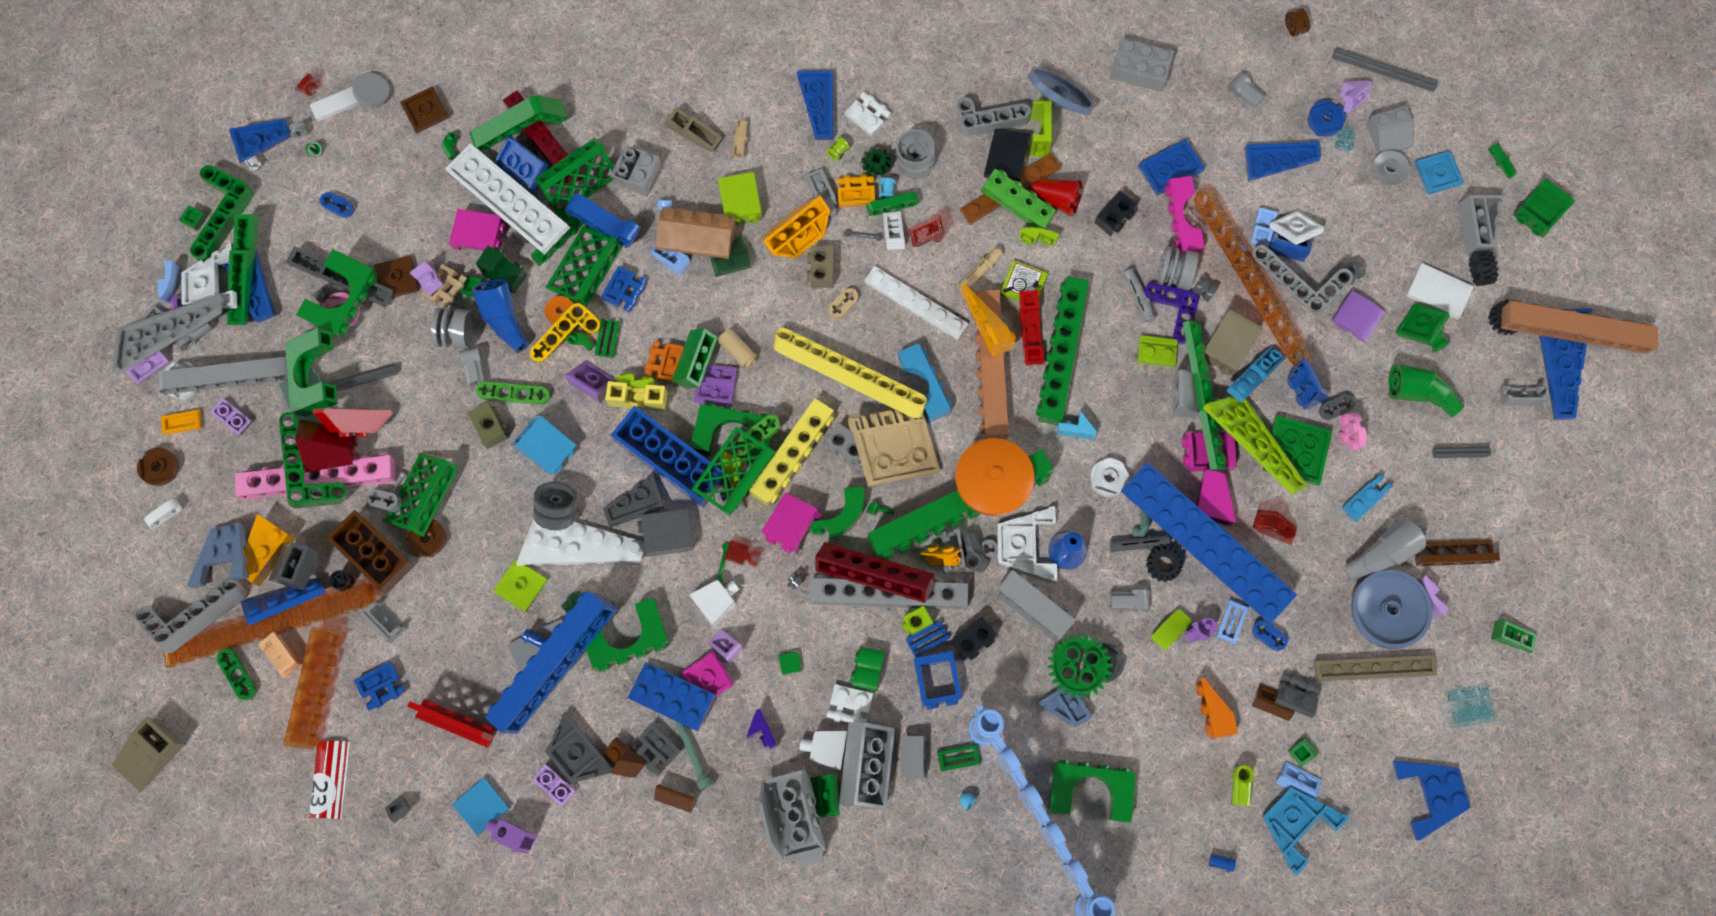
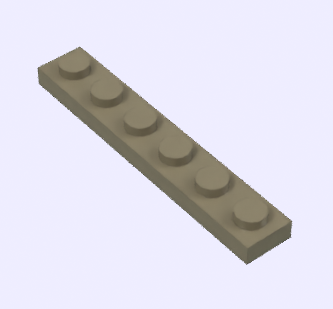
(1375, 668)

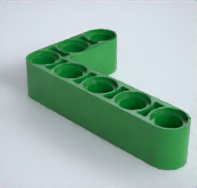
(517, 118)
(222, 212)
(291, 469)

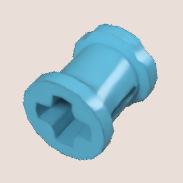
(887, 187)

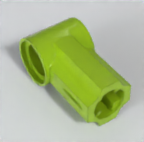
(1241, 788)

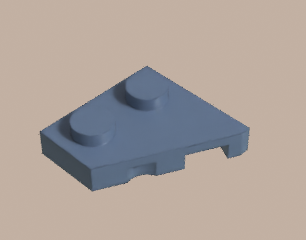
(1066, 708)

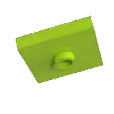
(520, 586)

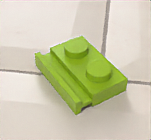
(1157, 351)

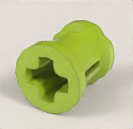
(837, 148)

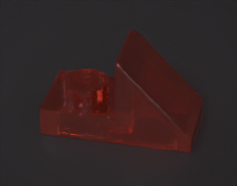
(927, 231)

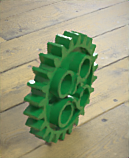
(1097, 670)

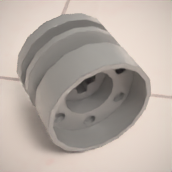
(915, 144)
(1177, 268)
(452, 328)

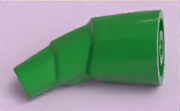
(1422, 385)

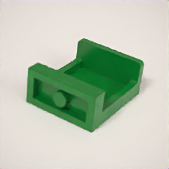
(1543, 208)

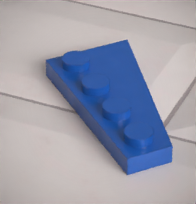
(818, 98)
(1271, 159)
(260, 300)
(278, 601)

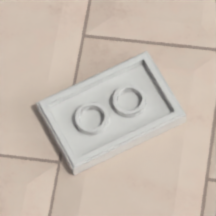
(1439, 291)

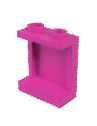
(476, 230)
(1196, 453)
(790, 523)

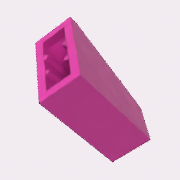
(1215, 497)

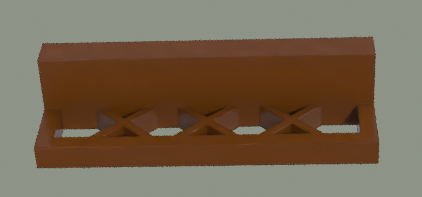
(1454, 557)

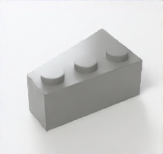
(1479, 222)

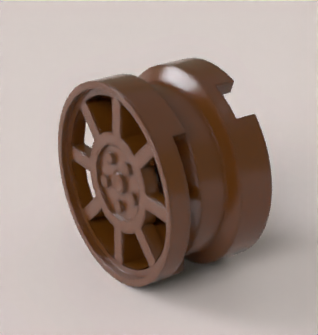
(1297, 22)

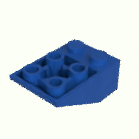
(1307, 385)

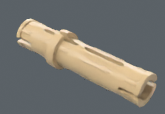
(983, 266)

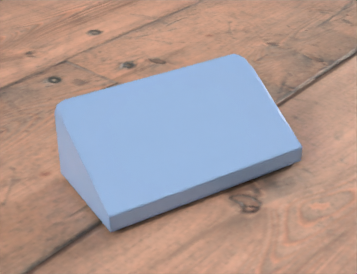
(1298, 779)

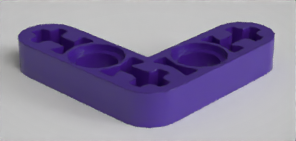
(1179, 302)

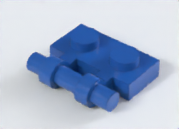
(619, 285)
(377, 680)

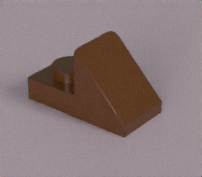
(626, 761)

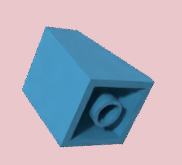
(544, 445)

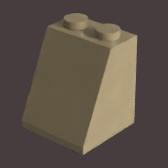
(1231, 342)

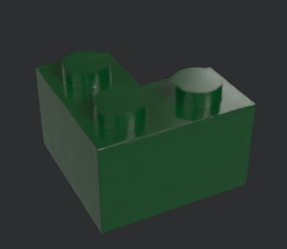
(496, 266)

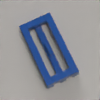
(942, 631)

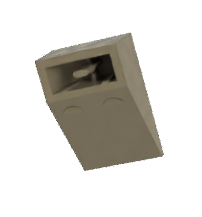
(146, 752)

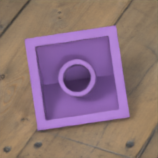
(590, 380)

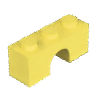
(651, 397)

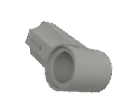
(1242, 88)
(190, 338)
(471, 361)
(1132, 600)

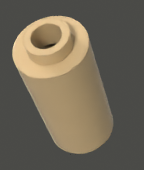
(737, 348)

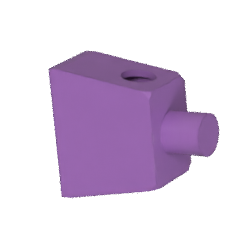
(511, 835)

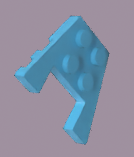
(1292, 818)

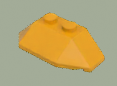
(798, 229)

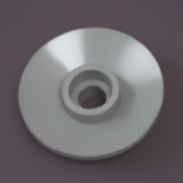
(1394, 161)

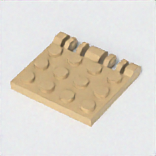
(893, 447)

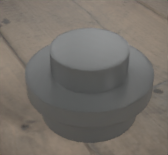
(795, 580)

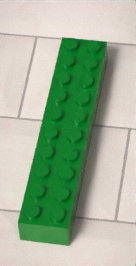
(937, 517)

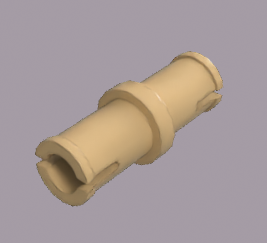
(740, 138)

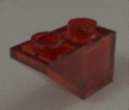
(1274, 526)

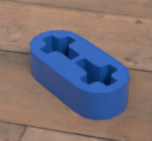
(339, 201)
(1272, 631)

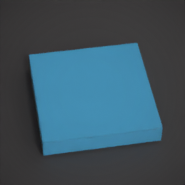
(1439, 172)
(480, 806)

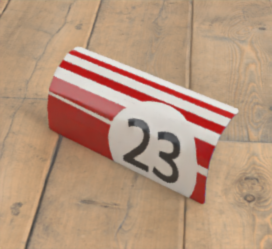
(329, 779)

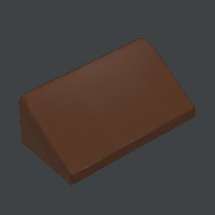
(1265, 699)
(674, 798)

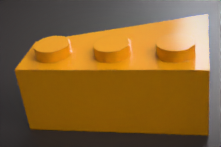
(263, 549)

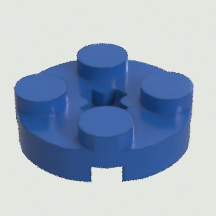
(1324, 128)

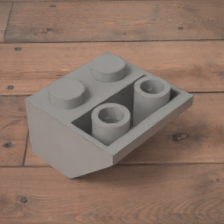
(636, 170)

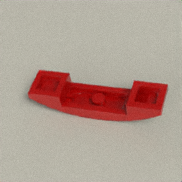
(1030, 328)

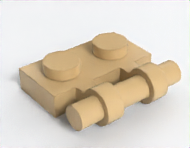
(448, 277)

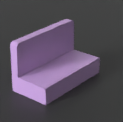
(147, 367)

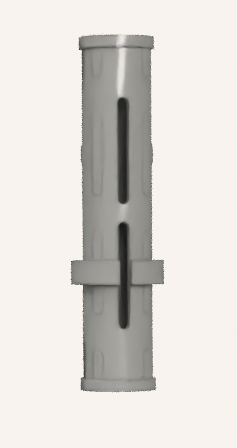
(1142, 301)

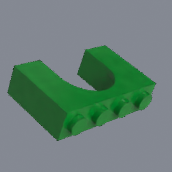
(338, 319)
(299, 355)
(712, 418)
(652, 637)
(1119, 783)

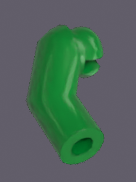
(580, 339)

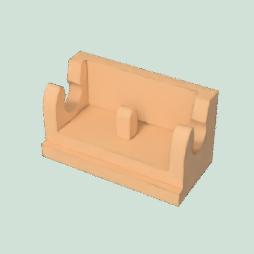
(279, 654)

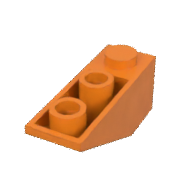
(1218, 715)

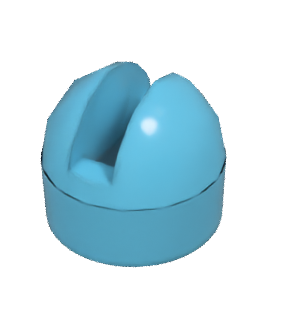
(967, 800)

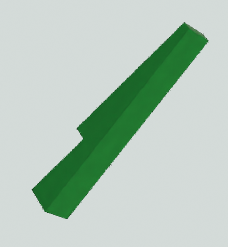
(241, 265)

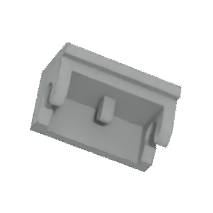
(1522, 396)
(953, 538)
(383, 621)
(914, 757)

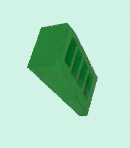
(1501, 634)

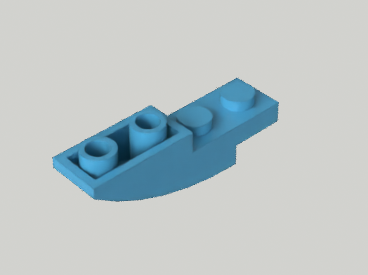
(1256, 374)

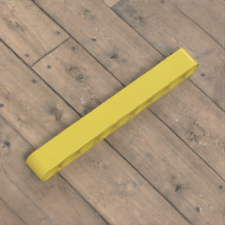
(849, 373)

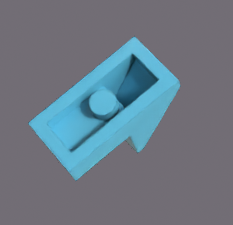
(1081, 430)

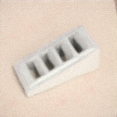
(894, 241)

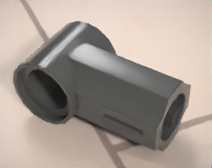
(973, 551)

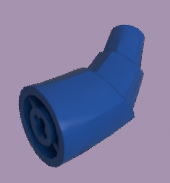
(496, 309)

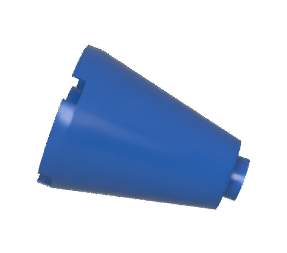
(1067, 550)

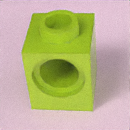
(920, 613)

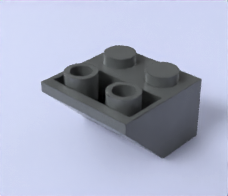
(294, 565)

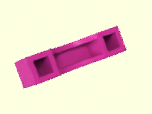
(1187, 237)

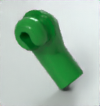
(448, 145)

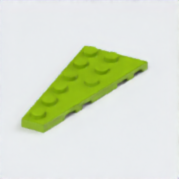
(1251, 433)

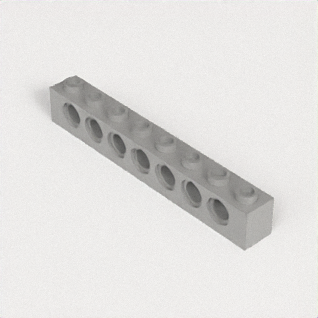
(879, 599)

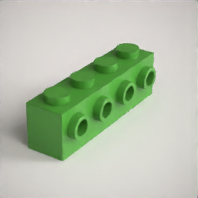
(1017, 200)

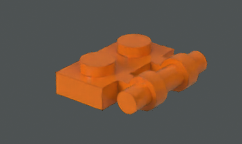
(669, 361)

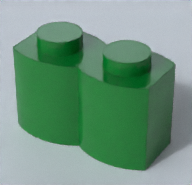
(868, 669)

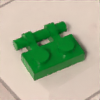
(826, 795)

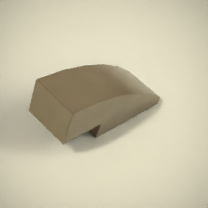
(693, 129)

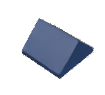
(1283, 247)

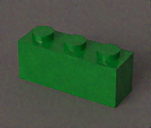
(694, 358)

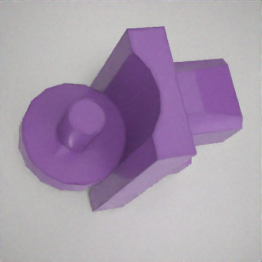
(1201, 630)

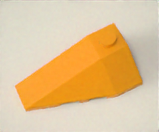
(992, 328)

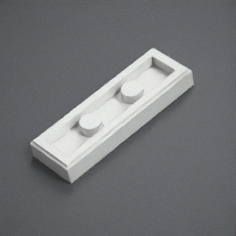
(333, 104)

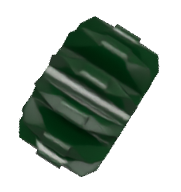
(873, 167)

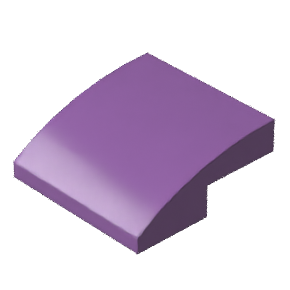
(1358, 316)
(717, 386)

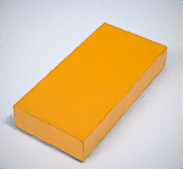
(181, 422)

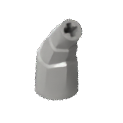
(1391, 549)

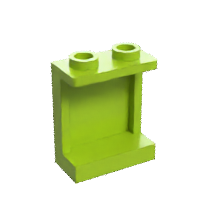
(1041, 143)
(740, 197)

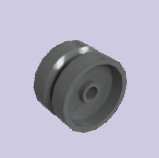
(555, 505)

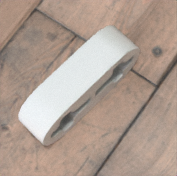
(163, 513)

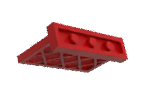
(454, 722)

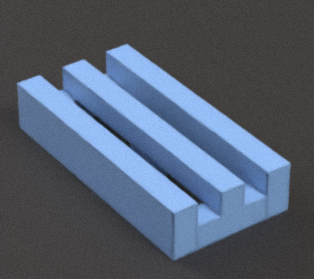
(1226, 637)

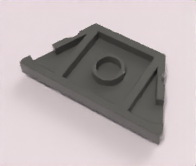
(575, 753)

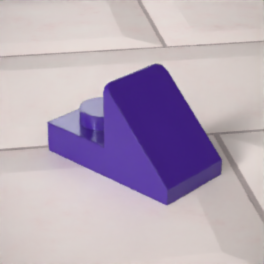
(760, 725)

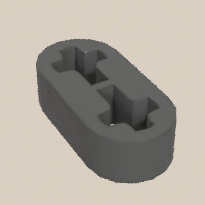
(1338, 410)

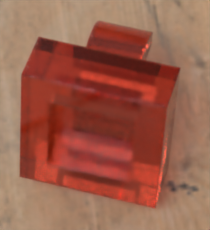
(305, 83)

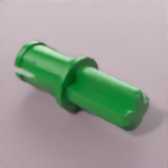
(1502, 160)

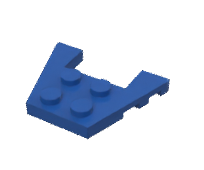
(1442, 792)

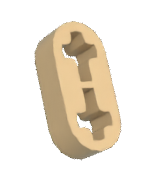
(840, 300)

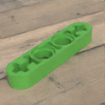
(514, 389)

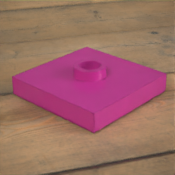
(709, 674)

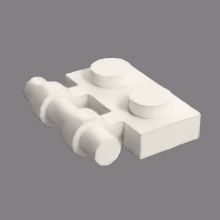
(863, 117)
(851, 699)

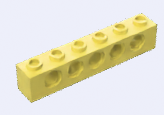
(815, 411)

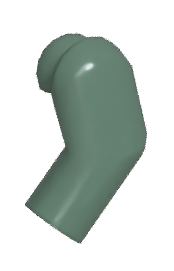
(1144, 527)

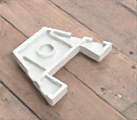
(202, 280)
(1018, 544)

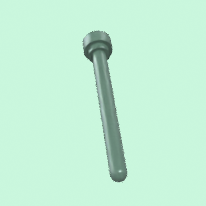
(703, 779)

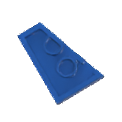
(258, 137)

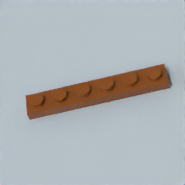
(984, 205)

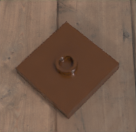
(424, 109)
(397, 276)

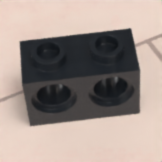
(1112, 211)
(970, 635)

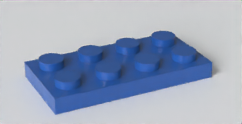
(671, 696)

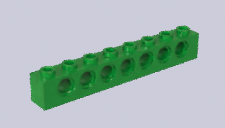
(1071, 287)

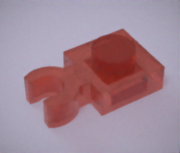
(739, 552)

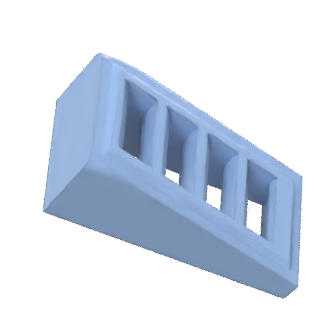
(678, 265)

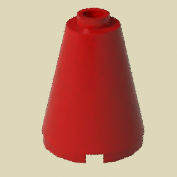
(1060, 193)

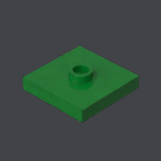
(1422, 324)

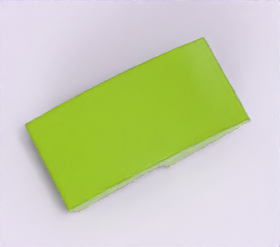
(1030, 235)
(632, 382)
(1171, 629)

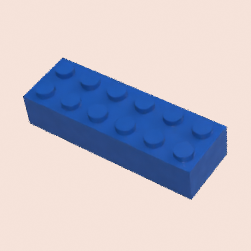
(665, 454)

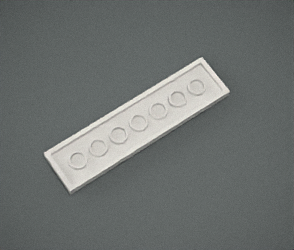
(507, 198)

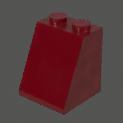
(323, 449)

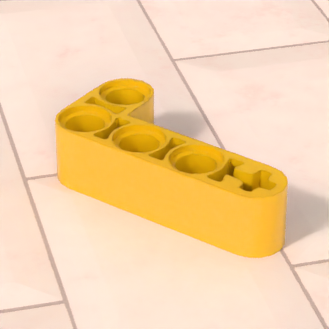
(562, 335)

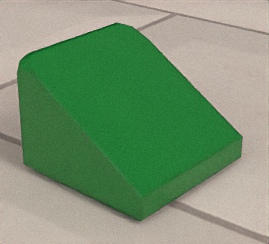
(1303, 751)

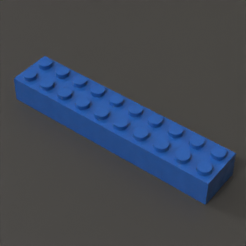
(1208, 543)

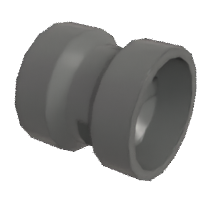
(1357, 271)
(1205, 289)

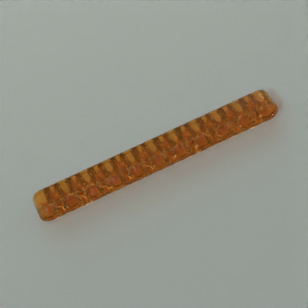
(1243, 272)
(295, 617)

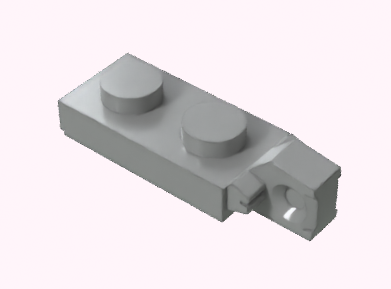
(820, 186)

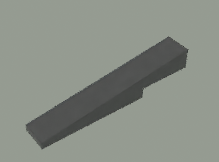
(315, 266)

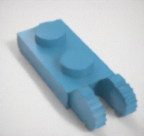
(1366, 499)

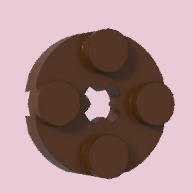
(146, 466)
(431, 547)

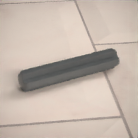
(1461, 452)

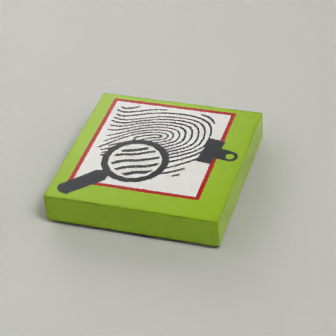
(1022, 279)

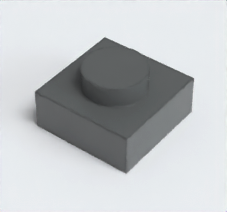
(397, 809)

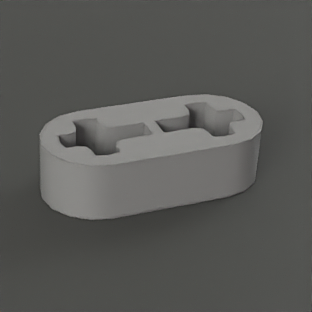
(383, 503)

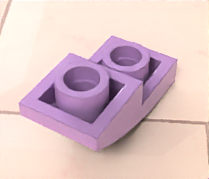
(230, 416)
(1438, 605)
(553, 785)

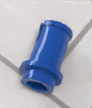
(533, 638)
(1222, 862)

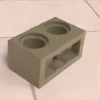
(824, 267)

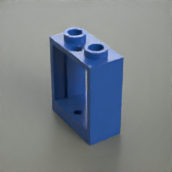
(933, 660)

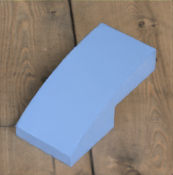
(1261, 232)
(167, 286)

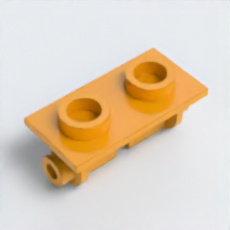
(937, 555)

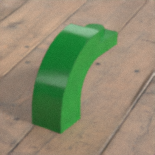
(846, 519)

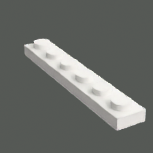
(916, 303)

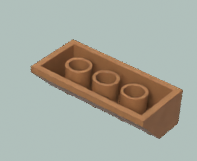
(695, 232)

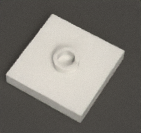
(1296, 227)

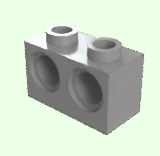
(843, 449)

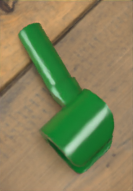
(874, 507)

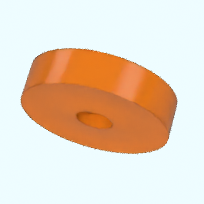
(553, 305)

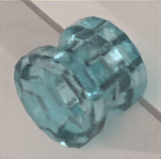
(1345, 140)

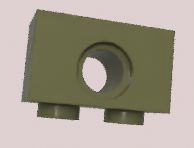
(480, 417)

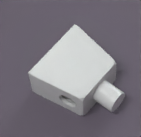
(715, 600)
(826, 748)

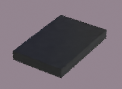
(1008, 153)

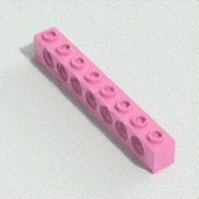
(384, 473)

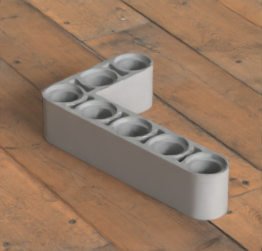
(1299, 283)
(194, 618)

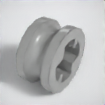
(298, 129)
(987, 543)

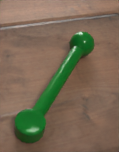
(719, 577)

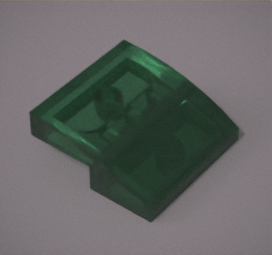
(737, 260)

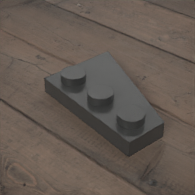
(640, 500)

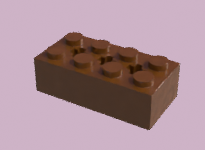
(369, 539)

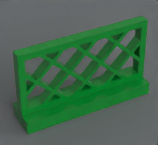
(572, 163)
(598, 269)
(749, 476)
(429, 498)

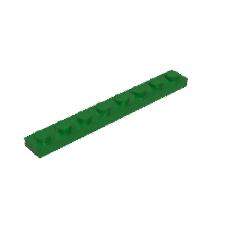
(1203, 389)

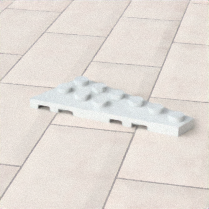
(577, 546)

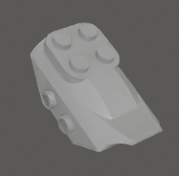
(791, 818)

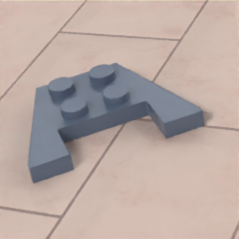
(222, 546)

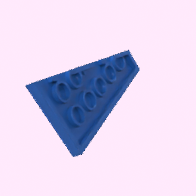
(1563, 370)

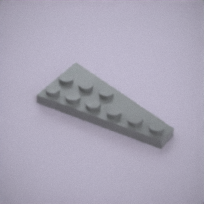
(154, 333)

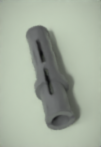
(1116, 545)

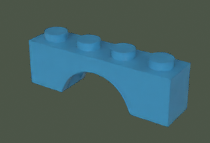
(915, 362)

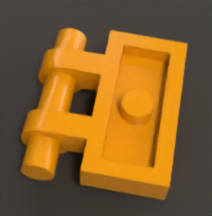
(858, 195)

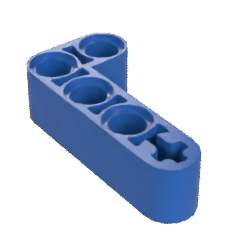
(601, 220)

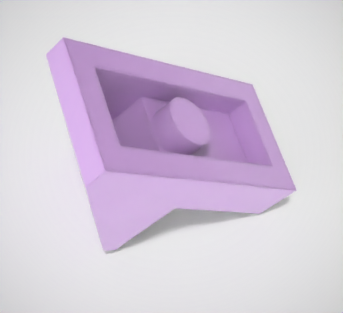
(1354, 94)
(427, 277)

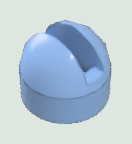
(664, 203)

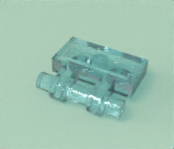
(1472, 714)

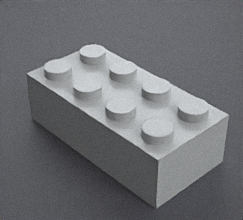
(1035, 606)
(867, 765)

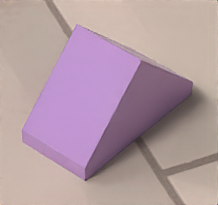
(725, 645)

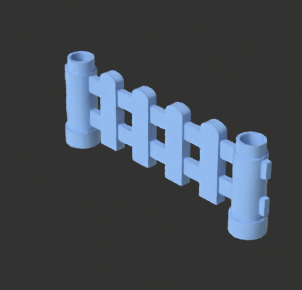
(986, 730)

